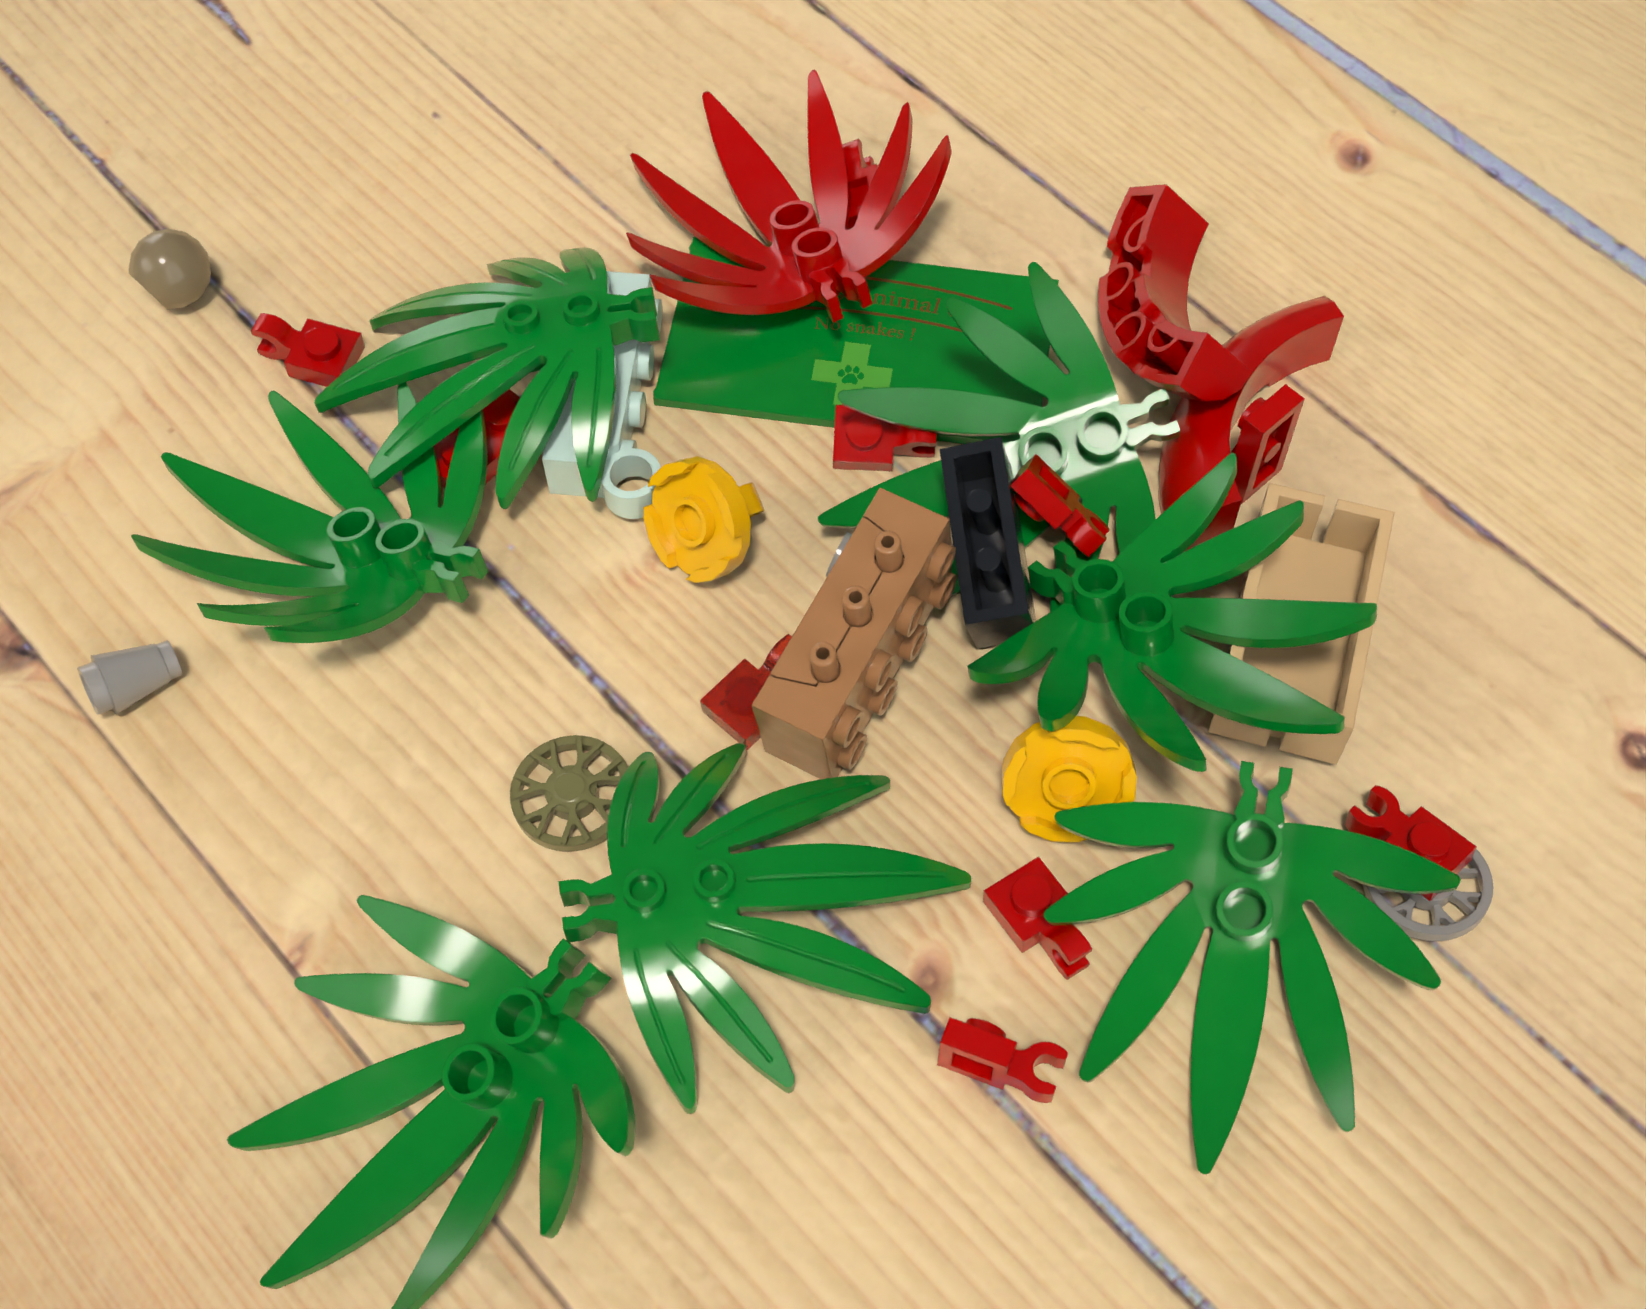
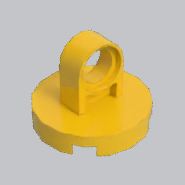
(700, 518)
(1064, 771)

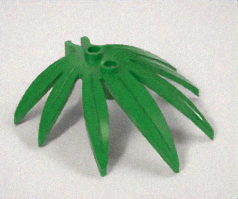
(557, 327)
(1076, 434)
(363, 559)
(1130, 623)
(1249, 889)
(691, 891)
(513, 1055)

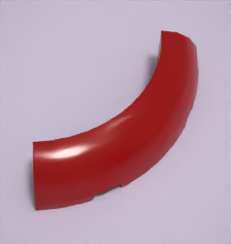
(1146, 299)
(1271, 350)

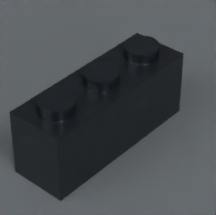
(987, 541)

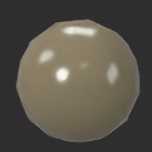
(171, 267)

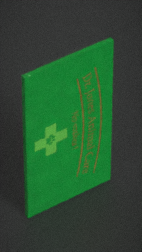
(799, 360)

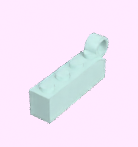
(623, 459)

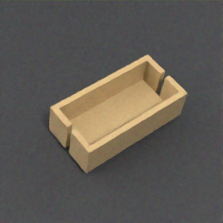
(1340, 569)

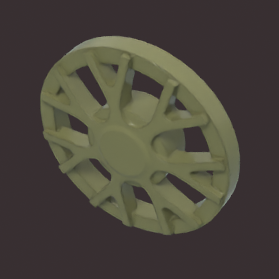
(569, 791)

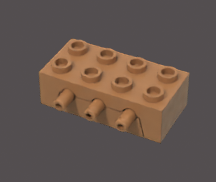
(856, 637)

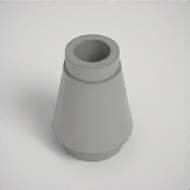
(128, 675)

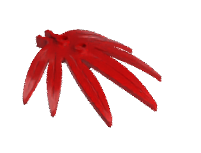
(803, 256)

